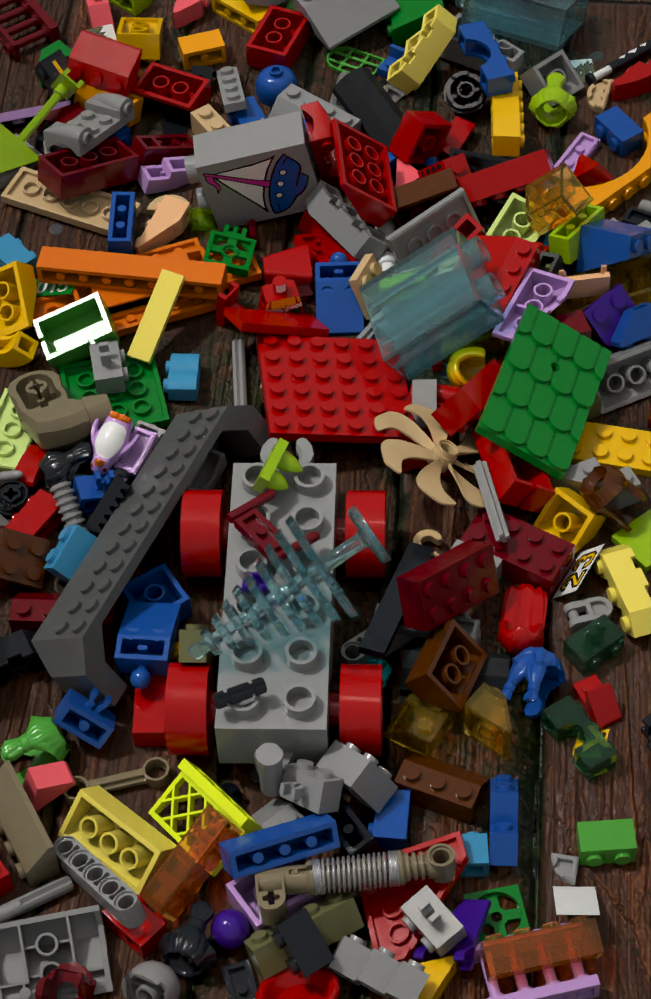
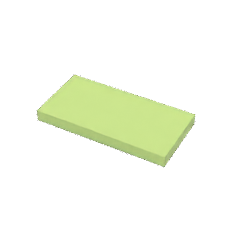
(12, 436)

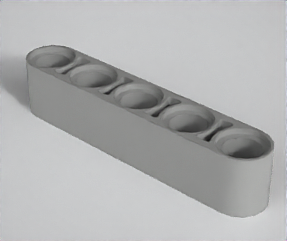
(99, 882)

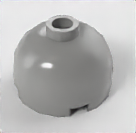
(151, 981)

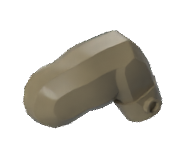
(51, 415)

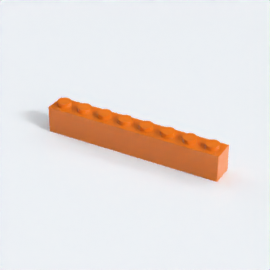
(128, 271)

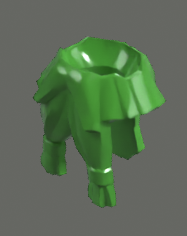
(40, 741)

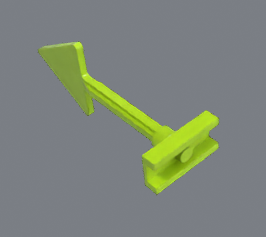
(12, 148)

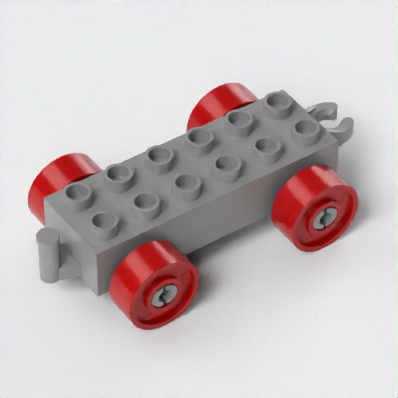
(299, 704)

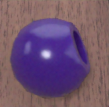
(230, 928)

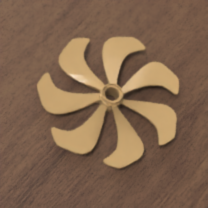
(439, 454)

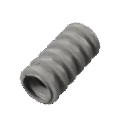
(67, 504)

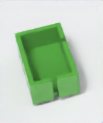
(73, 329)

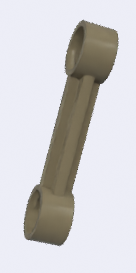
(126, 779)

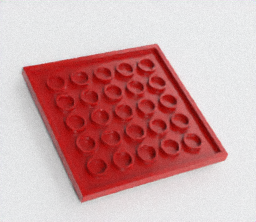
(328, 389)

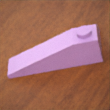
(539, 289)

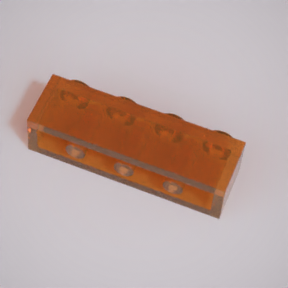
(189, 864)
(541, 948)

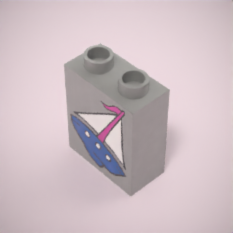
(254, 170)

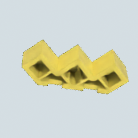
(423, 50)
(626, 588)

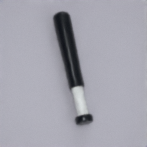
(625, 60)

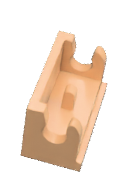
(589, 284)

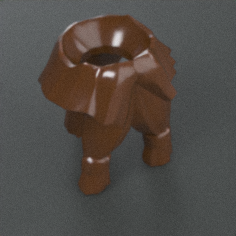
(613, 483)

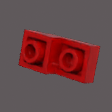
(458, 135)
(28, 465)

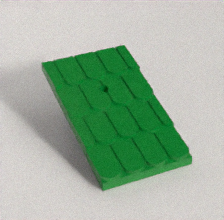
(544, 392)

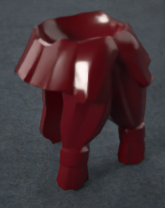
(66, 972)

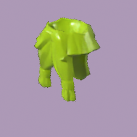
(553, 92)

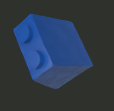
(610, 242)

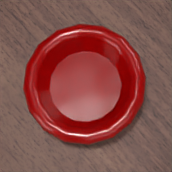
(284, 985)

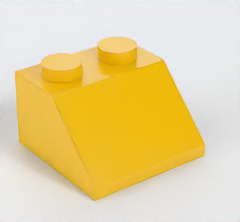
(569, 518)

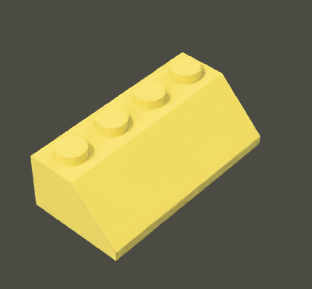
(117, 836)

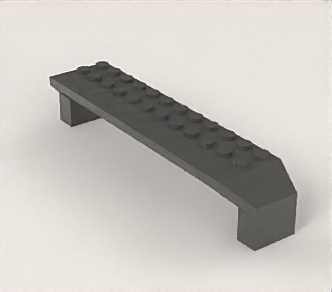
(72, 631)

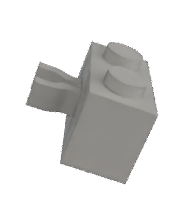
(108, 368)
(311, 787)
(432, 921)

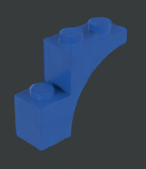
(503, 821)

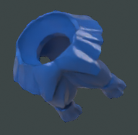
(543, 674)

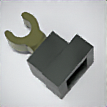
(550, 262)

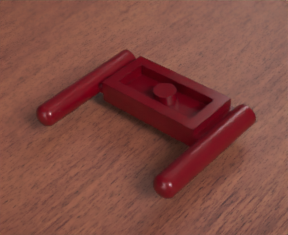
(258, 529)

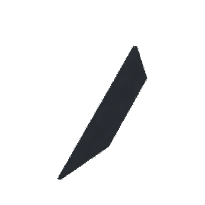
(176, 121)

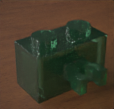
(593, 645)

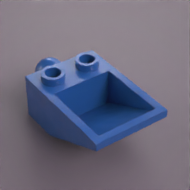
(335, 299)
(147, 640)

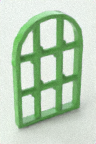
(348, 56)

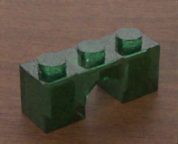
(568, 720)

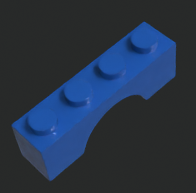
(478, 42)

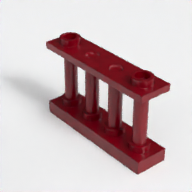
(37, 17)

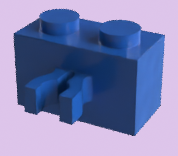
(91, 489)
(85, 717)

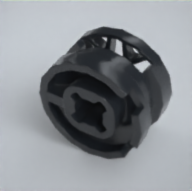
(12, 497)

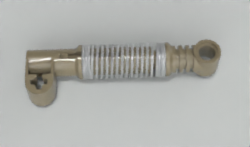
(318, 877)

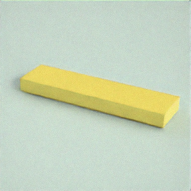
(156, 316)

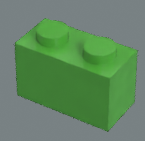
(606, 842)

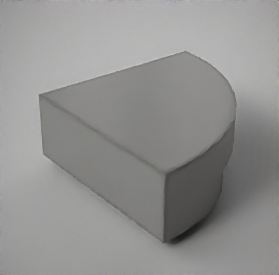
(565, 867)

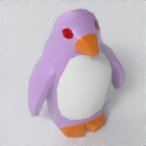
(111, 441)

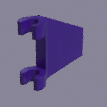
(472, 916)

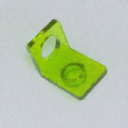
(201, 219)

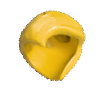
(465, 365)

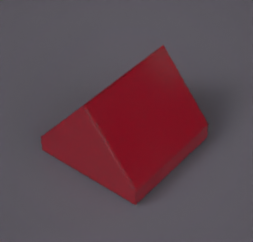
(252, 232)

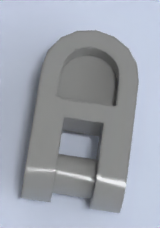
(593, 607)

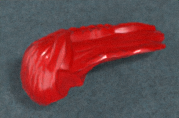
(522, 618)

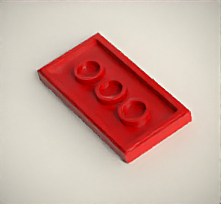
(275, 322)

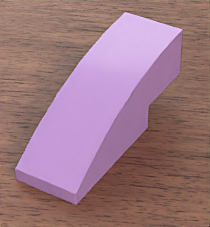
(163, 177)

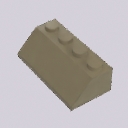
(24, 831)

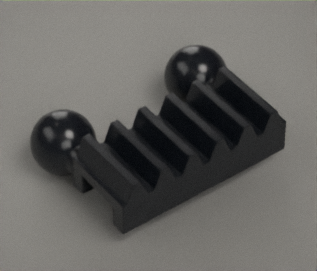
(98, 517)

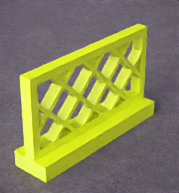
(212, 795)

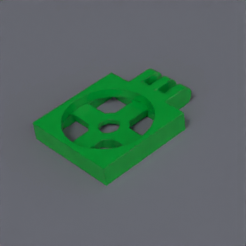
(232, 239)
(507, 915)

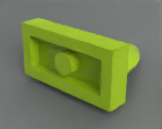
(279, 459)

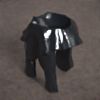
(64, 466)
(187, 947)

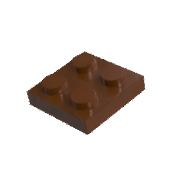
(22, 558)

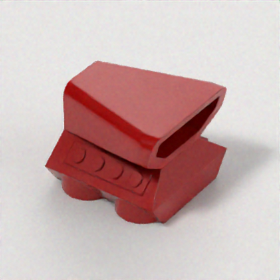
(294, 265)

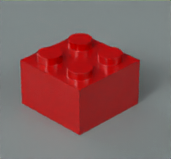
(419, 136)

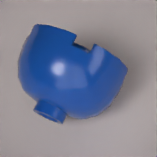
(272, 82)

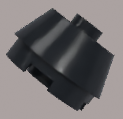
(464, 92)

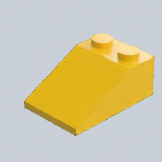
(143, 34)
(17, 297)

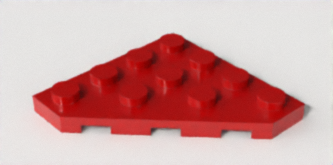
(384, 904)

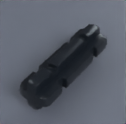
(239, 693)

